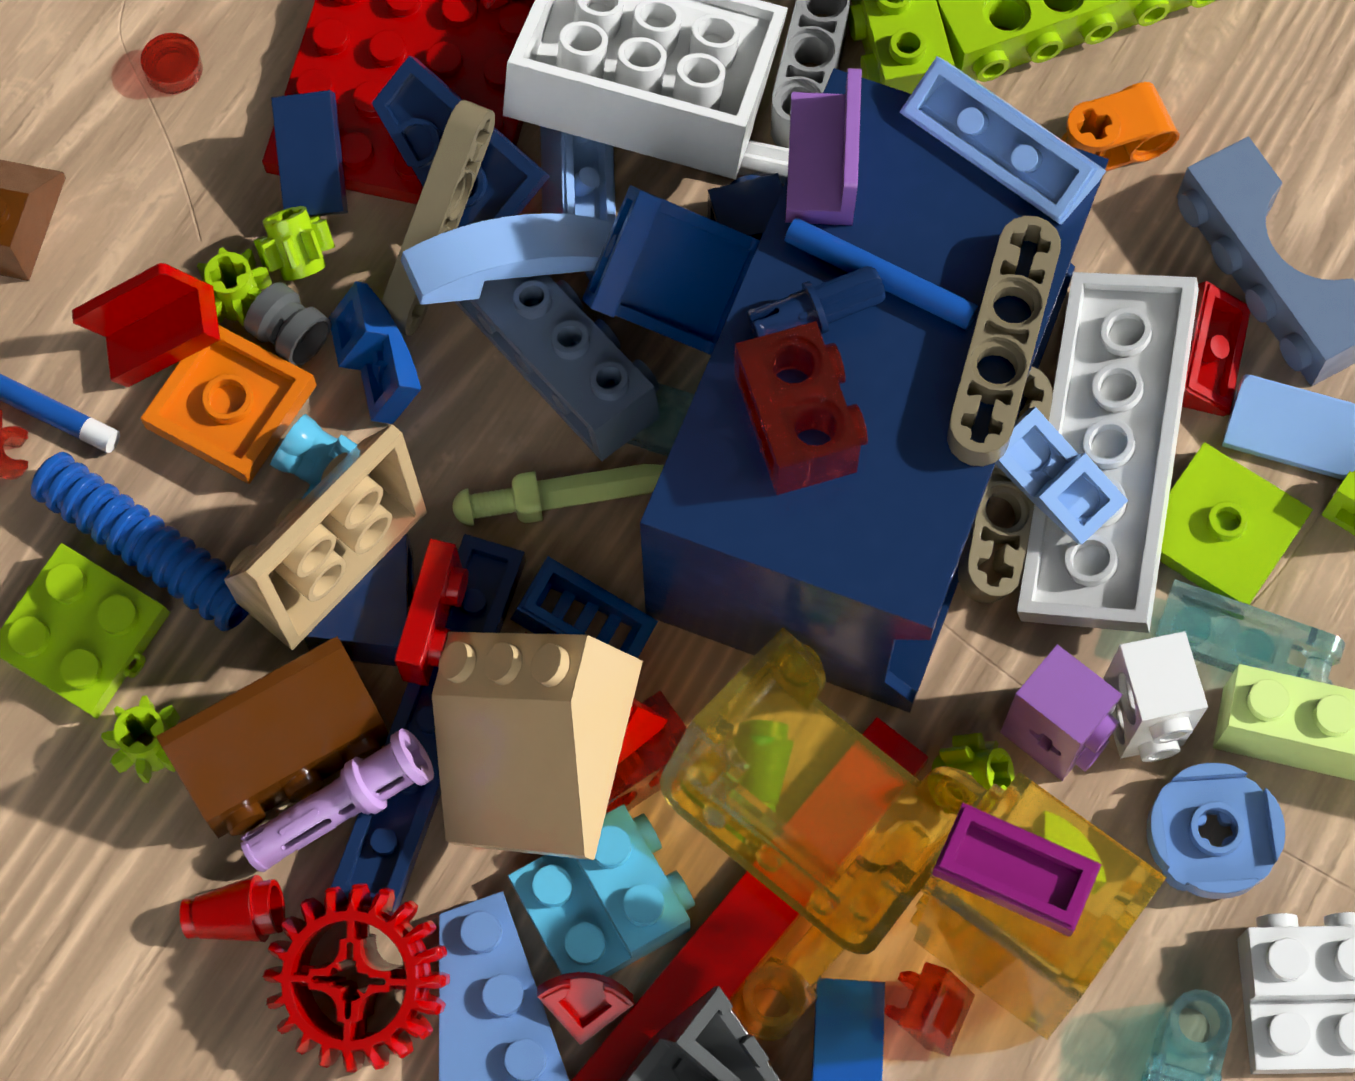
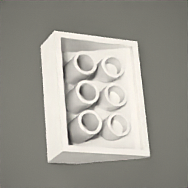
(647, 74)

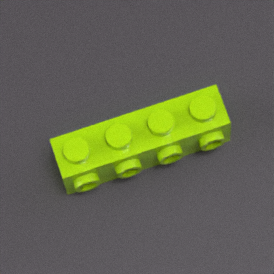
(898, 40)

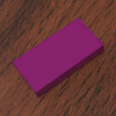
(1016, 869)

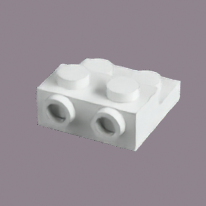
(1299, 994)

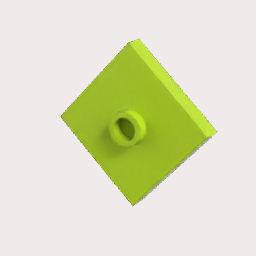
(1228, 526)

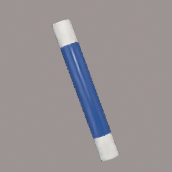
(58, 415)

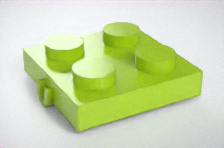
(80, 630)

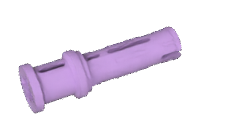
(360, 788)

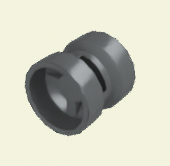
(287, 324)

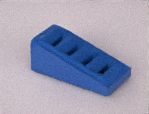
(578, 588)

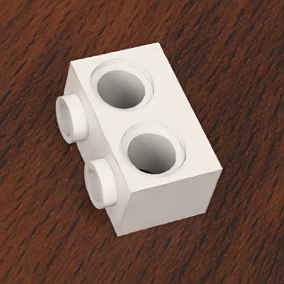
(1159, 696)

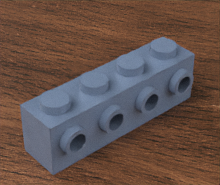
(568, 358)

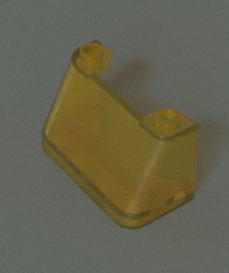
(812, 798)

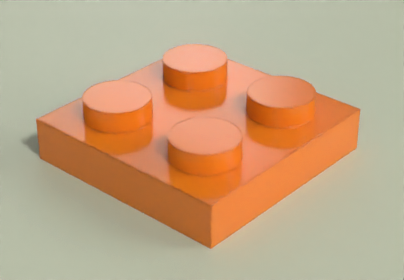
(229, 404)

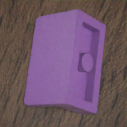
(824, 155)

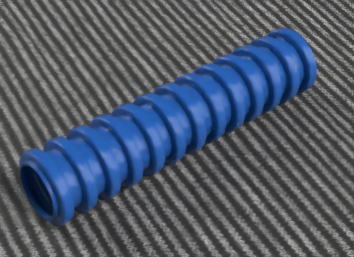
(137, 537)

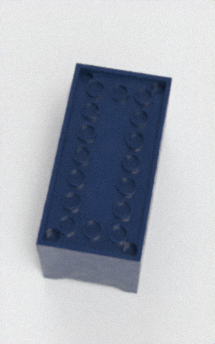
(874, 555)

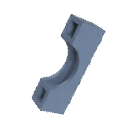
(1308, 315)

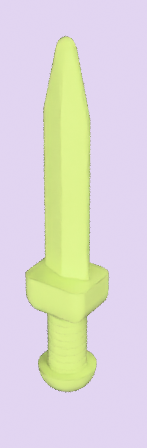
(532, 497)

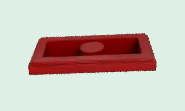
(1215, 350)

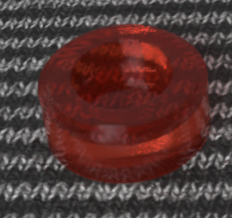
(171, 63)

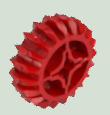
(356, 1004)

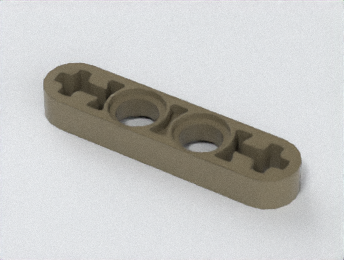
(440, 202)
(1004, 339)
(1010, 558)

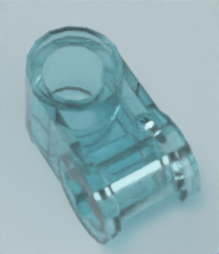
(1181, 1059)

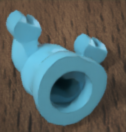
(309, 451)

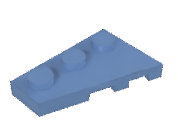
(492, 1010)

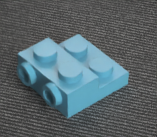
(606, 908)

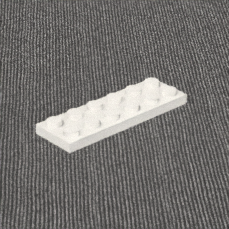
(1121, 406)

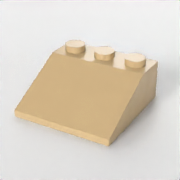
(329, 538)
(530, 739)

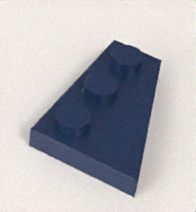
(415, 113)

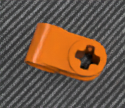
(1123, 126)

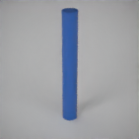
(895, 279)

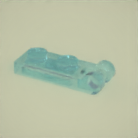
(1236, 633)

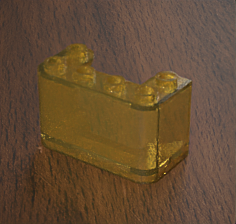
(1020, 961)

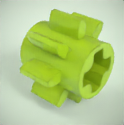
(294, 243)
(229, 270)
(129, 727)
(980, 759)

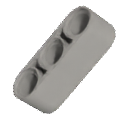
(808, 41)

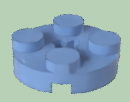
(1238, 802)

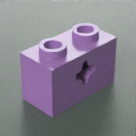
(1062, 714)

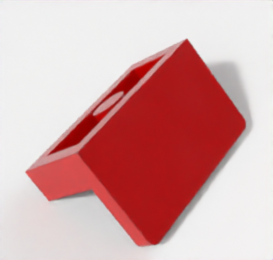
(151, 321)

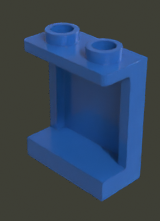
(670, 270)

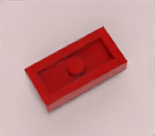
(424, 636)

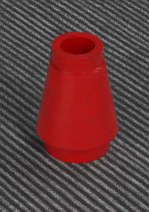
(237, 911)

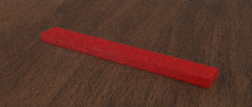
(722, 949)

